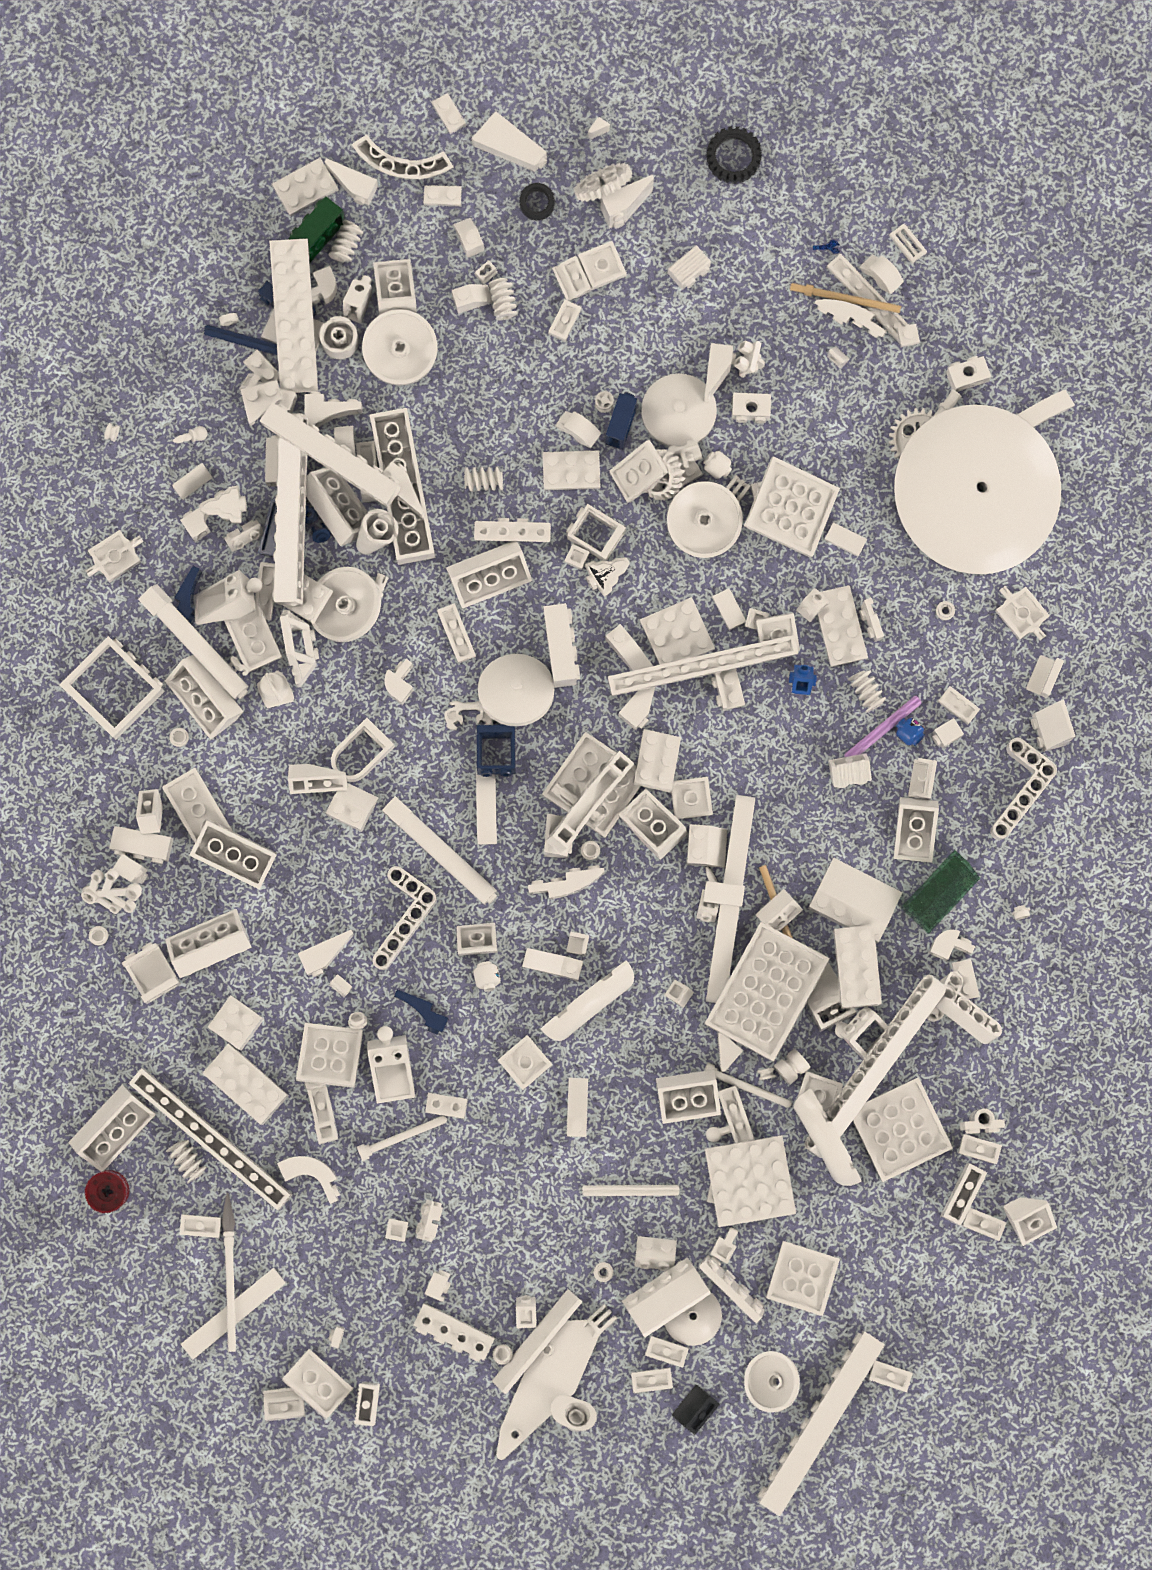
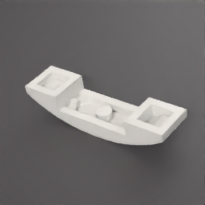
(1047, 408)
(486, 809)
(322, 1112)

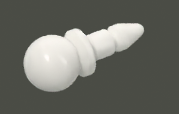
(198, 433)

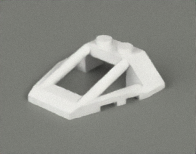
(291, 623)

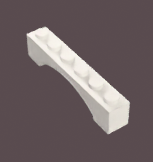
(589, 801)

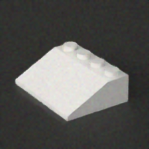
(854, 899)

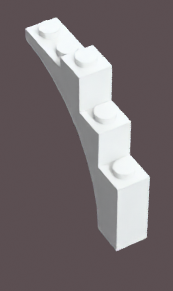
(318, 413)

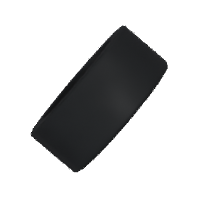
(539, 215)

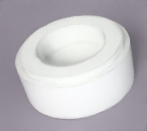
(228, 319)

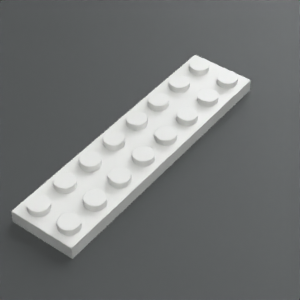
(294, 315)

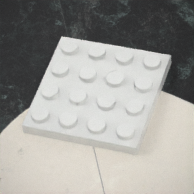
(791, 507)
(579, 772)
(901, 1130)
(750, 1181)

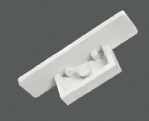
(512, 531)

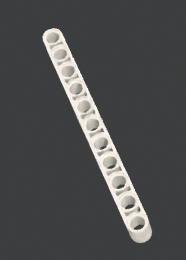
(728, 914)
(882, 1056)

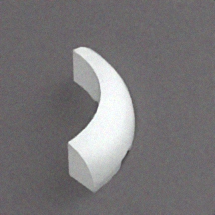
(400, 167)
(590, 1003)
(826, 1139)

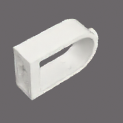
(376, 735)

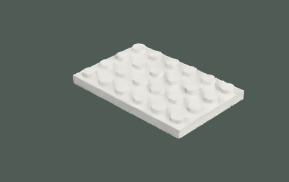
(767, 991)

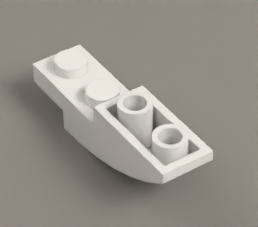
(845, 311)
(575, 881)

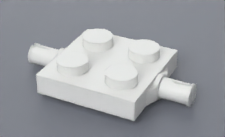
(114, 556)
(1022, 613)

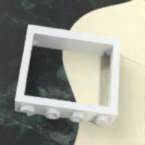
(141, 670)

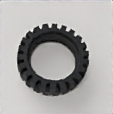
(737, 176)

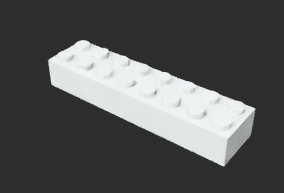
(395, 443)

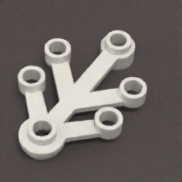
(91, 894)

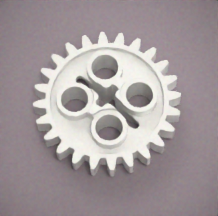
(592, 187)
(900, 439)

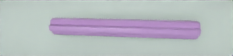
(884, 727)

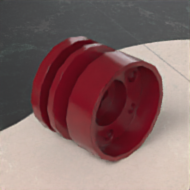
(98, 1198)

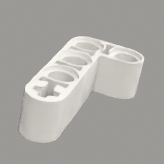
(965, 1012)

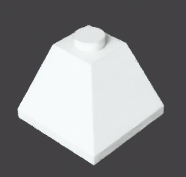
(1030, 1218)

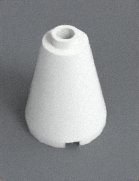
(376, 531)

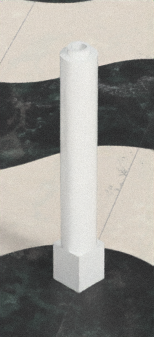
(160, 604)
(440, 851)

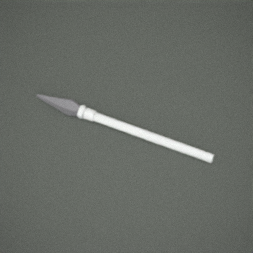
(228, 1225)

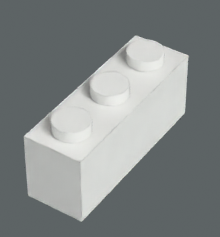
(141, 845)
(963, 1194)

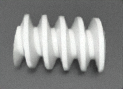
(345, 242)
(501, 299)
(483, 478)
(867, 689)
(186, 1160)

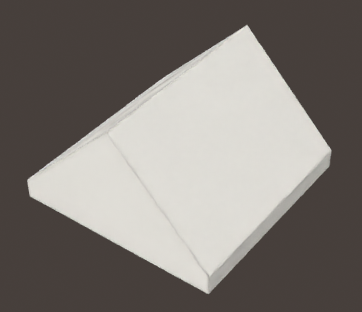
(476, 939)

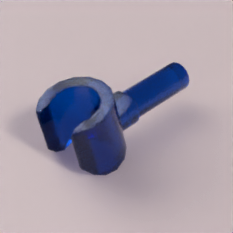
(830, 246)

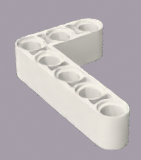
(1031, 795)
(406, 918)

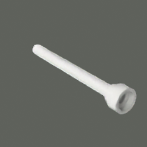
(748, 1087)
(366, 1150)

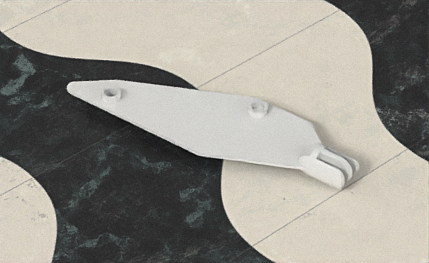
(550, 1375)

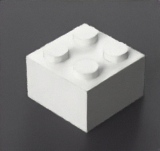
(235, 1023)

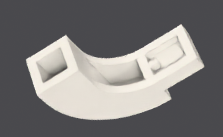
(310, 1166)

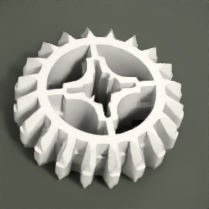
(672, 478)

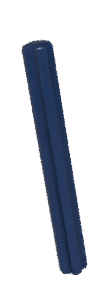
(240, 339)

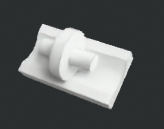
(751, 360)
(687, 453)

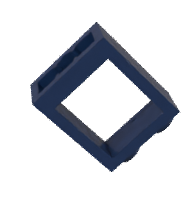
(621, 420)
(496, 732)

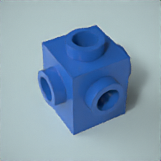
(802, 679)

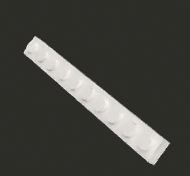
(702, 665)

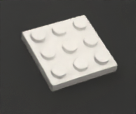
(677, 633)
(329, 1055)
(802, 1278)

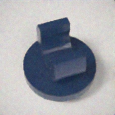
(321, 534)

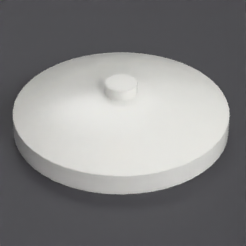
(399, 347)
(677, 411)
(704, 519)
(351, 606)
(516, 690)

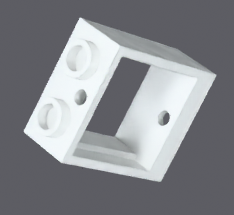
(613, 541)
(854, 1030)

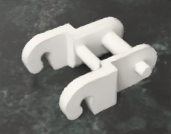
(238, 666)

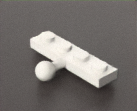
(736, 1118)

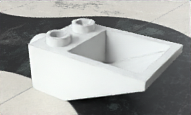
(226, 599)
(826, 1001)
(390, 1066)

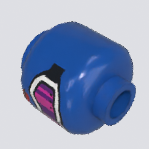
(910, 731)

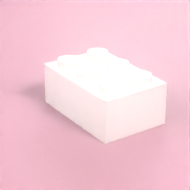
(688, 1096)

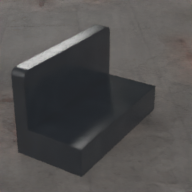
(695, 1409)

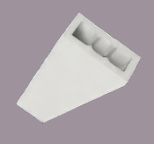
(508, 142)

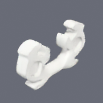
(452, 714)

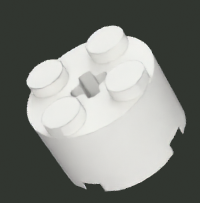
(331, 331)

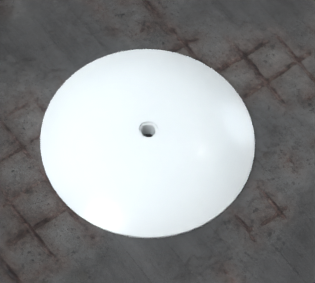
(940, 494)

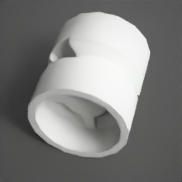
(789, 1068)

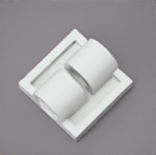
(974, 1126)

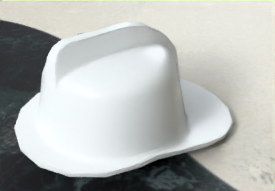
(275, 689)
(573, 1413)

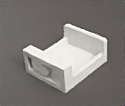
(151, 972)

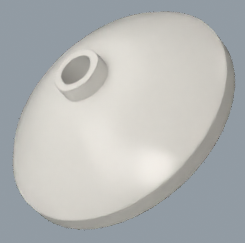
(702, 1328)
(761, 1381)

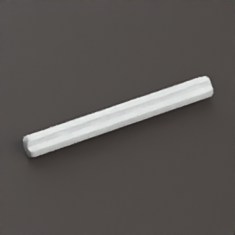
(630, 1190)

